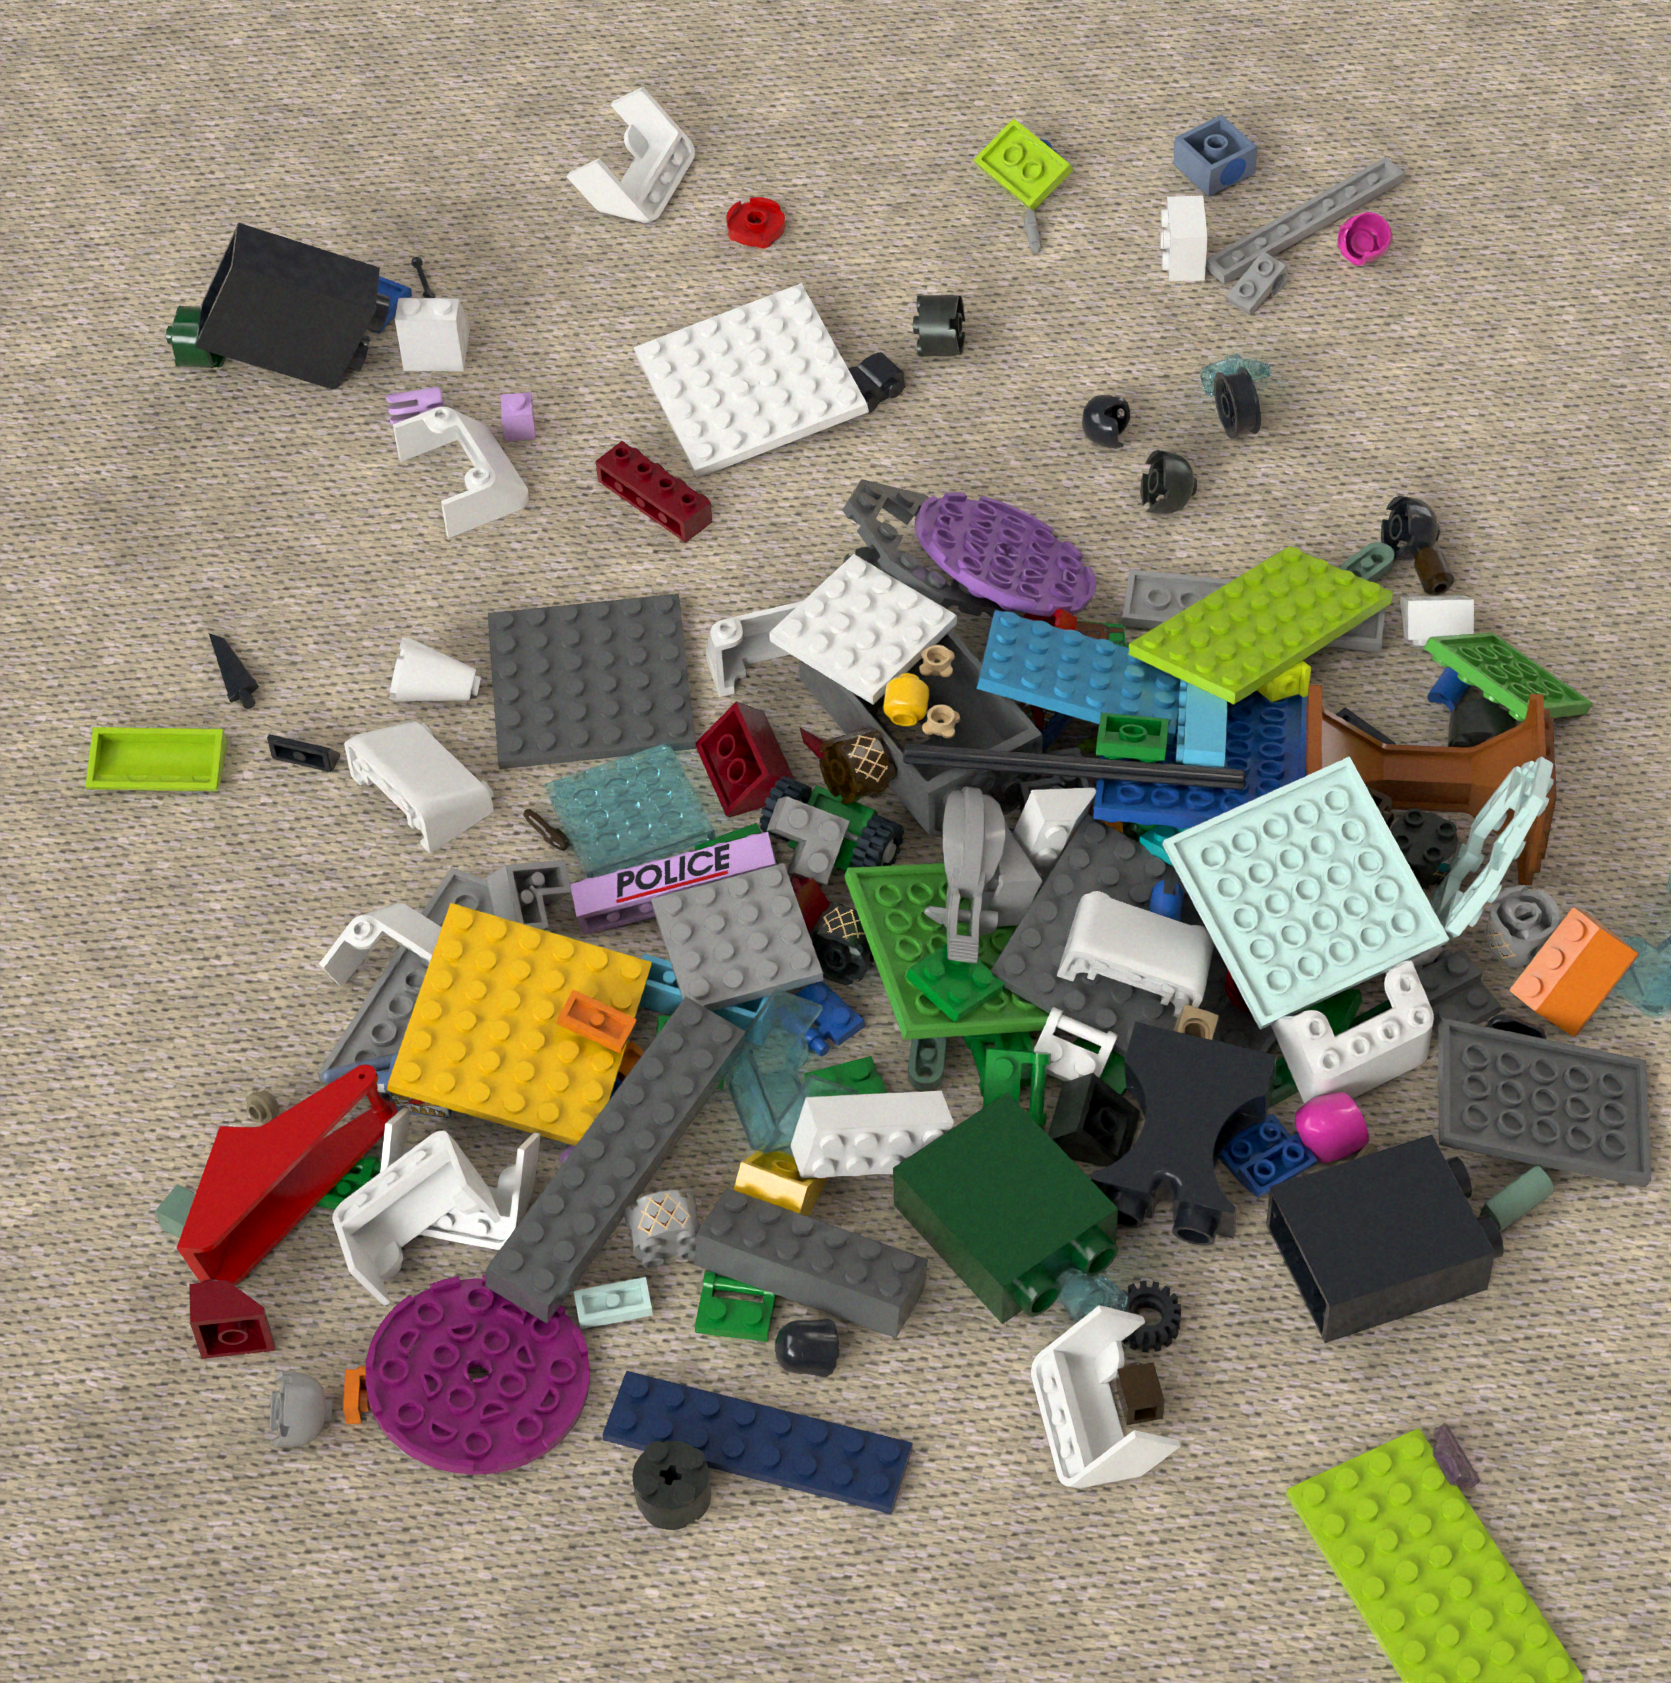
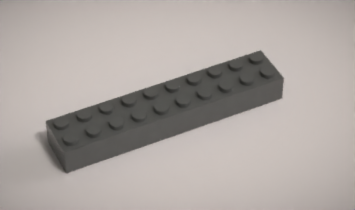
(615, 1160)

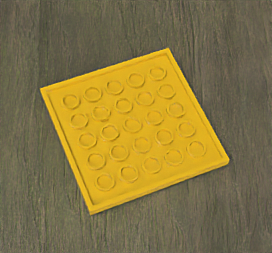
(489, 1029)

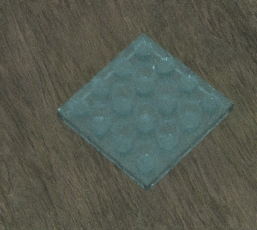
(629, 811)

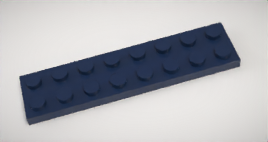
(762, 1441)

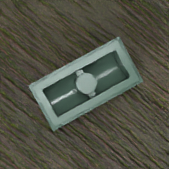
(1518, 1197)

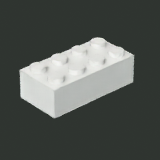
(866, 1132)

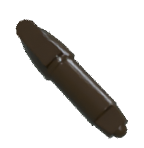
(553, 836)

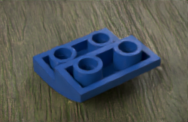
(1266, 1156)

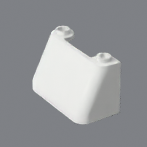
(742, 642)
(420, 780)
(1138, 950)

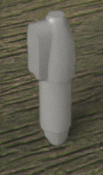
(1031, 229)

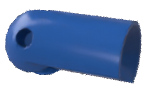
(1448, 689)
(1167, 904)

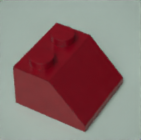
(227, 1320)

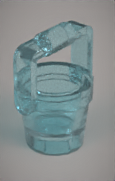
(1230, 365)
(1083, 1293)

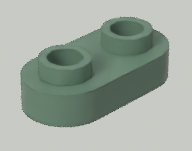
(1363, 563)
(927, 1061)

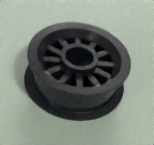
(1237, 402)

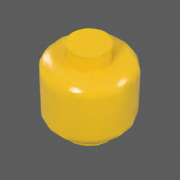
(906, 699)

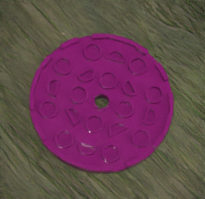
(484, 1425)

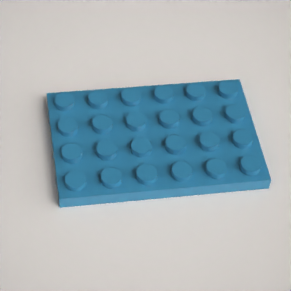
(1073, 673)

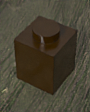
(1139, 1393)

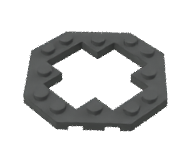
(864, 507)

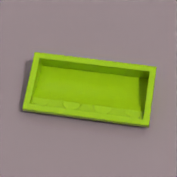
(156, 759)

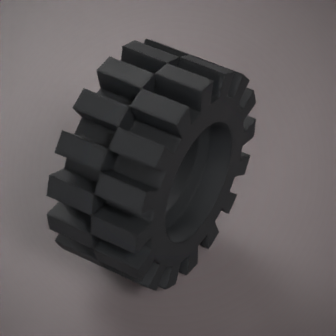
(1162, 1302)

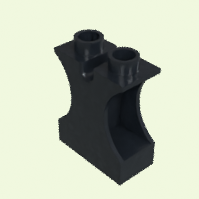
(1193, 1105)

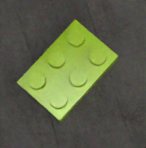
(1023, 164)

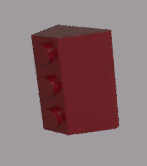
(742, 759)

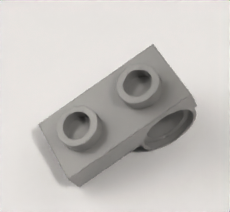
(1261, 279)

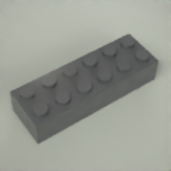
(811, 1262)

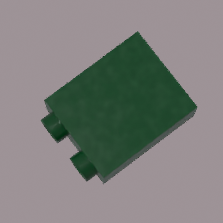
(1006, 1209)

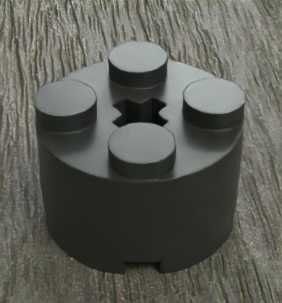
(939, 325)
(1477, 723)
(671, 1484)

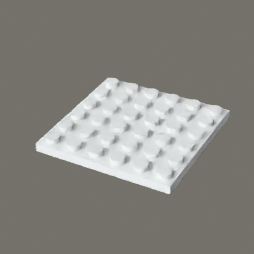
(750, 380)

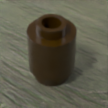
(1433, 571)

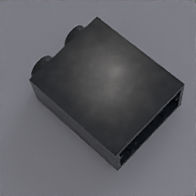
(291, 308)
(1382, 1237)

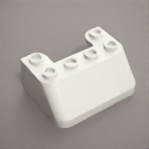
(1365, 1053)

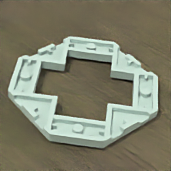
(1523, 792)

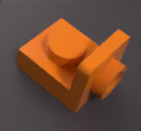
(355, 1395)

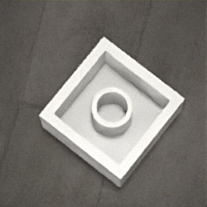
(1184, 238)

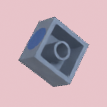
(1215, 155)

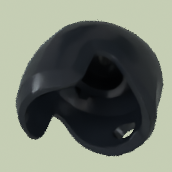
(1103, 422)

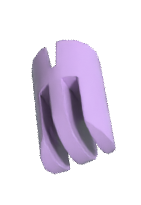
(413, 403)

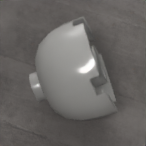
(298, 1409)

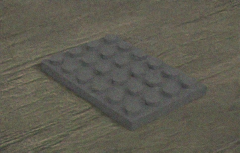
(1543, 1102)

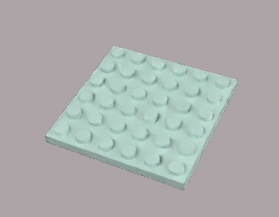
(1305, 892)

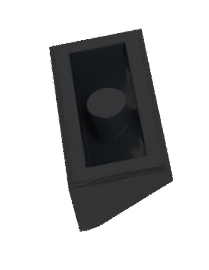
(303, 753)

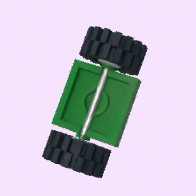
(868, 838)

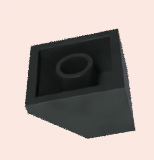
(1093, 1121)

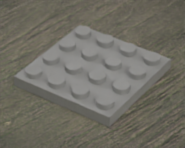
(737, 938)

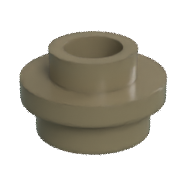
(262, 1106)

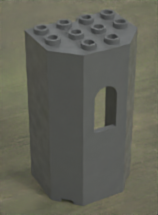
(984, 723)

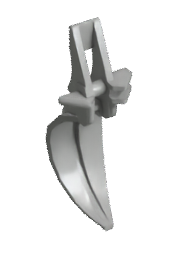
(971, 854)

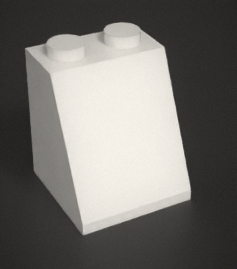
(432, 334)

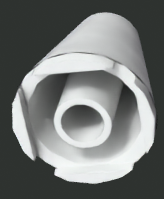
(431, 675)

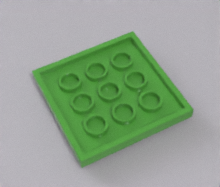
(1505, 674)

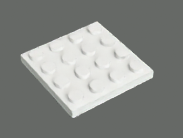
(862, 628)

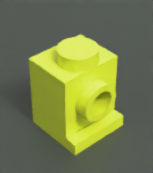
(1288, 684)

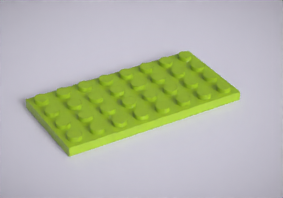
(1260, 624)
(1427, 1571)

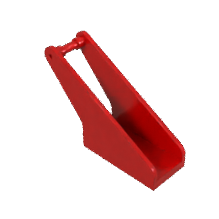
(273, 1174)

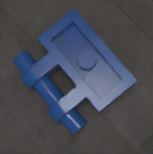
(835, 1021)

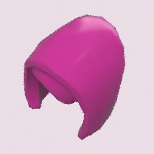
(1365, 237)
(1331, 1126)

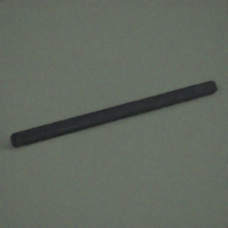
(1074, 766)

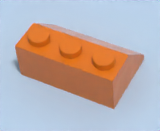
(1574, 971)

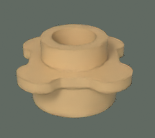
(937, 661)
(941, 721)

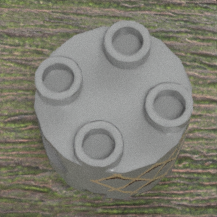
(1521, 924)
(663, 1227)

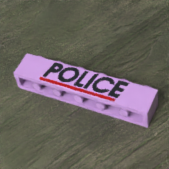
(627, 893)

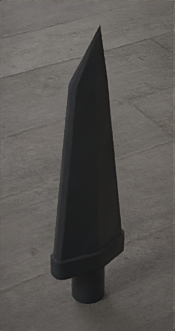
(236, 677)

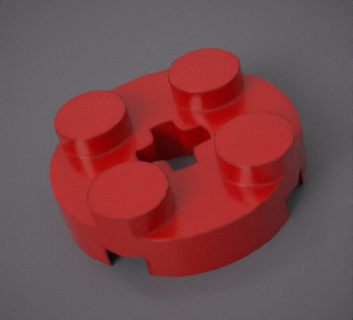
(755, 234)

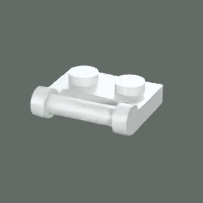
(1068, 1059)

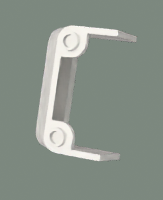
(659, 163)
(492, 485)
(364, 931)
(510, 1197)
(403, 1204)
(1079, 1407)

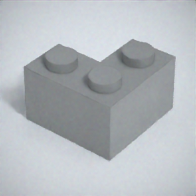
(817, 835)
(524, 888)

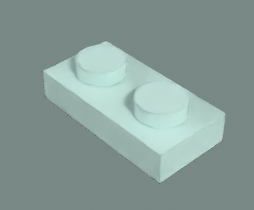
(613, 1303)

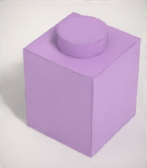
(517, 416)

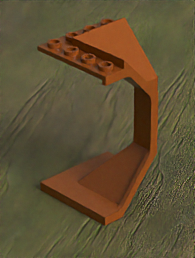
(1438, 775)

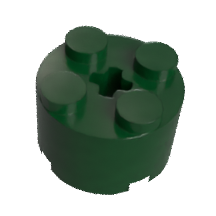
(183, 340)

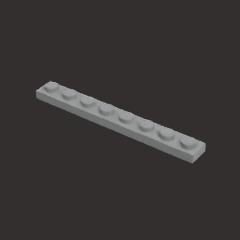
(1305, 219)

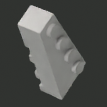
(1012, 885)

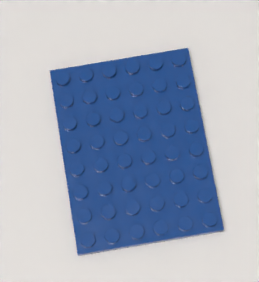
(1260, 739)

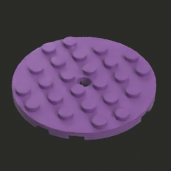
(971, 542)

